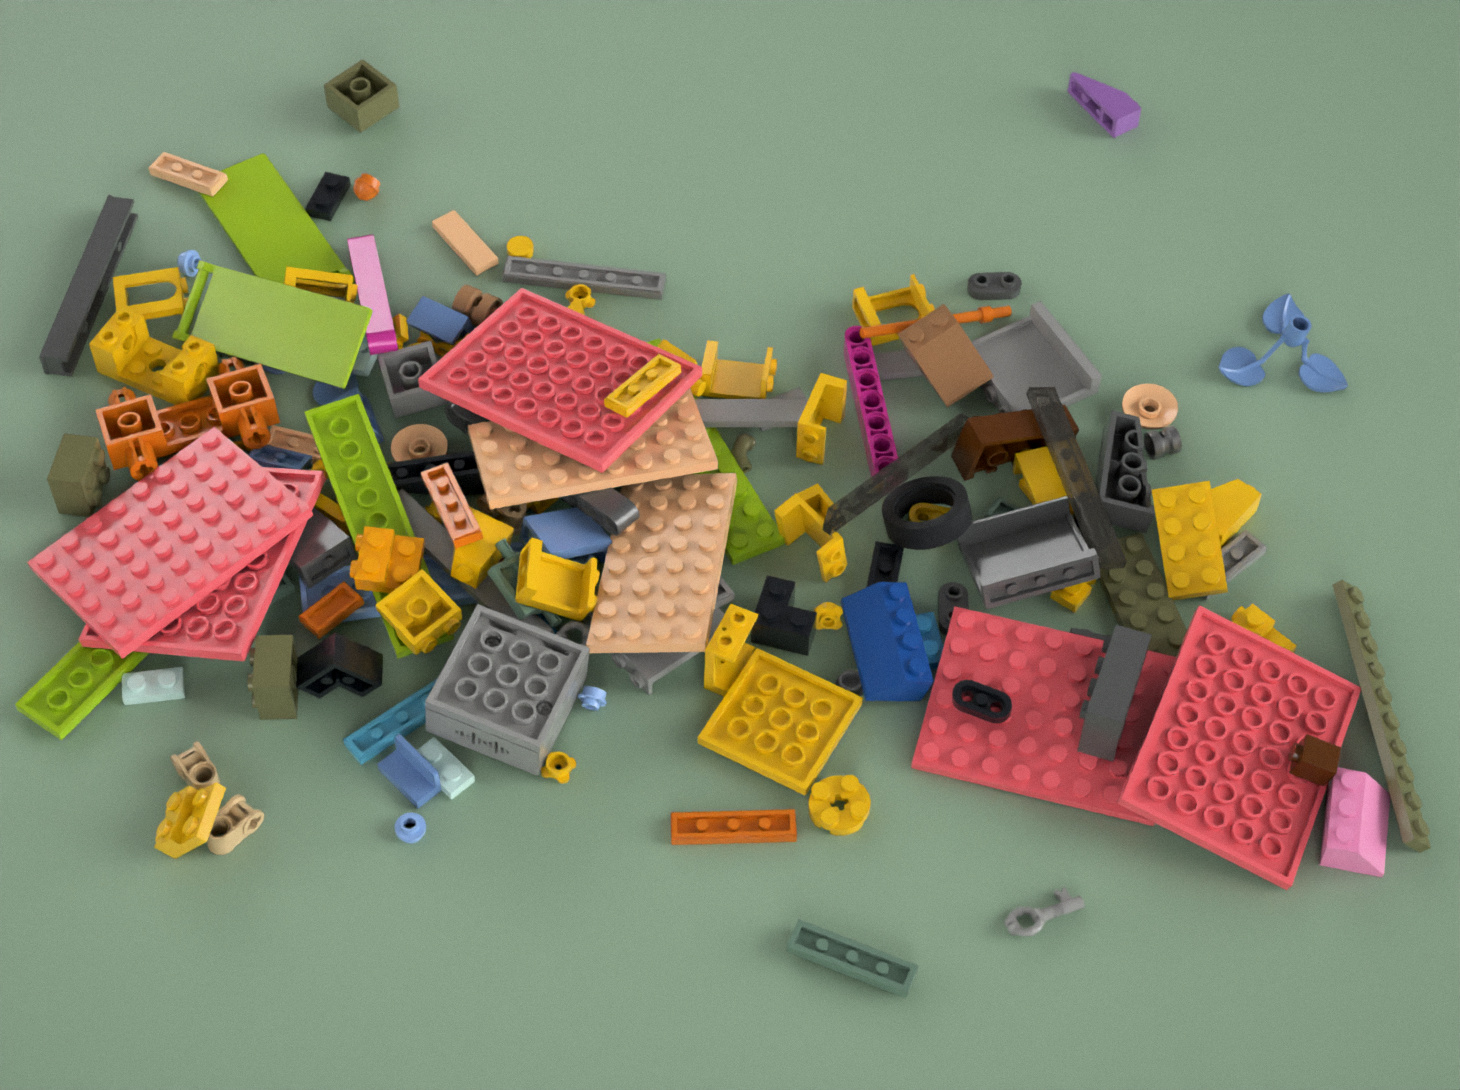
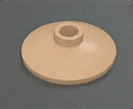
(1152, 398)
(417, 439)

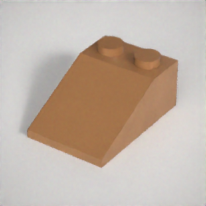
(945, 355)

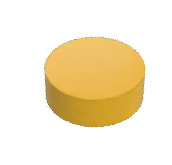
(520, 247)

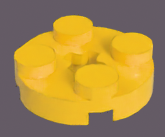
(831, 818)

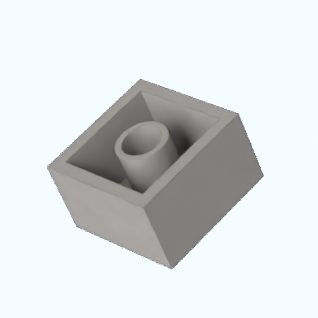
(401, 375)

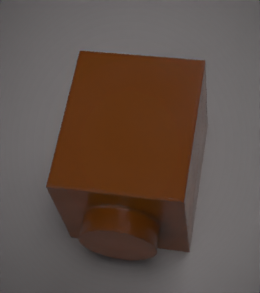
(1314, 760)

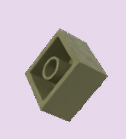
(361, 95)
(78, 475)
(274, 677)

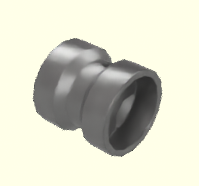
(1163, 442)

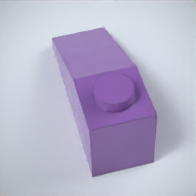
(1106, 104)

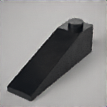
(463, 465)

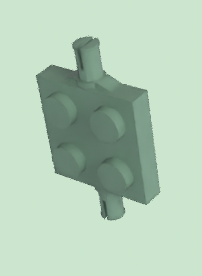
(505, 578)

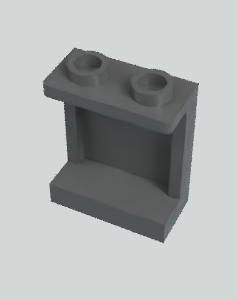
(321, 550)

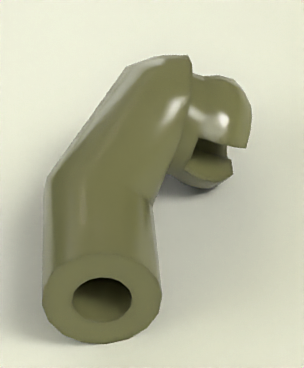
(740, 448)

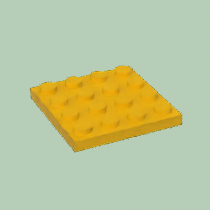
(780, 721)

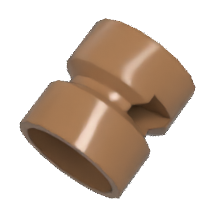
(475, 304)

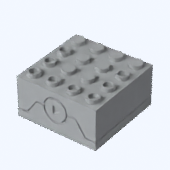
(507, 689)

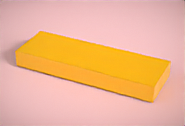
(642, 385)

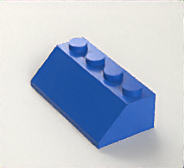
(887, 643)

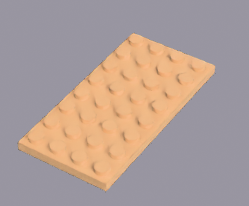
(524, 471)
(665, 567)

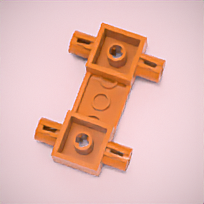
(236, 406)

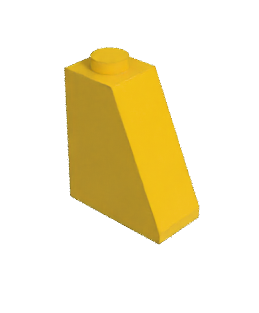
(1233, 507)
(475, 559)

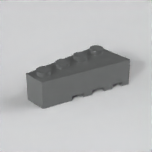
(1123, 475)
(1112, 691)

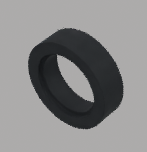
(932, 532)

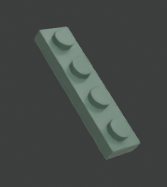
(852, 958)

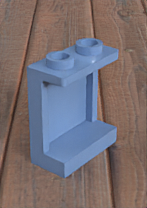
(566, 534)

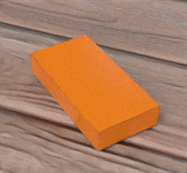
(331, 610)

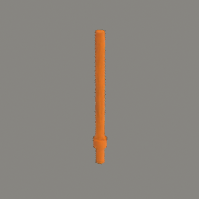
(982, 315)

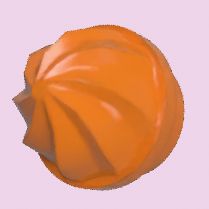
(366, 187)

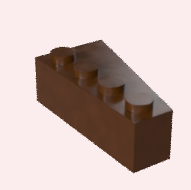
(996, 439)

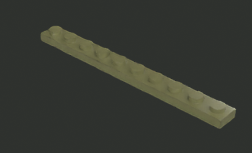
(1382, 719)

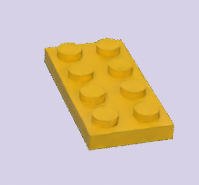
(1189, 540)

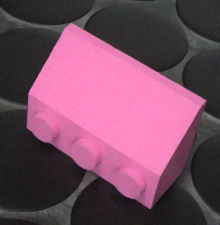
(1355, 824)

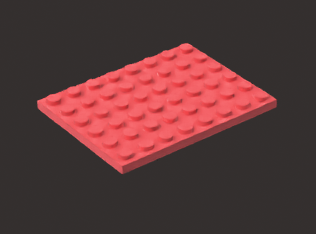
(548, 378)
(169, 541)
(231, 615)
(1038, 744)
(1222, 745)

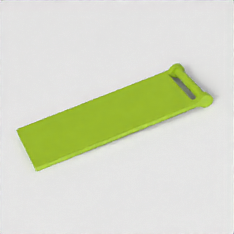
(269, 222)
(276, 324)

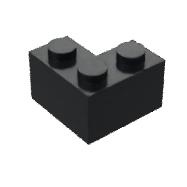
(780, 623)
(339, 664)

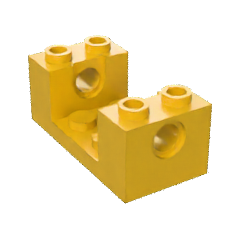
(129, 354)

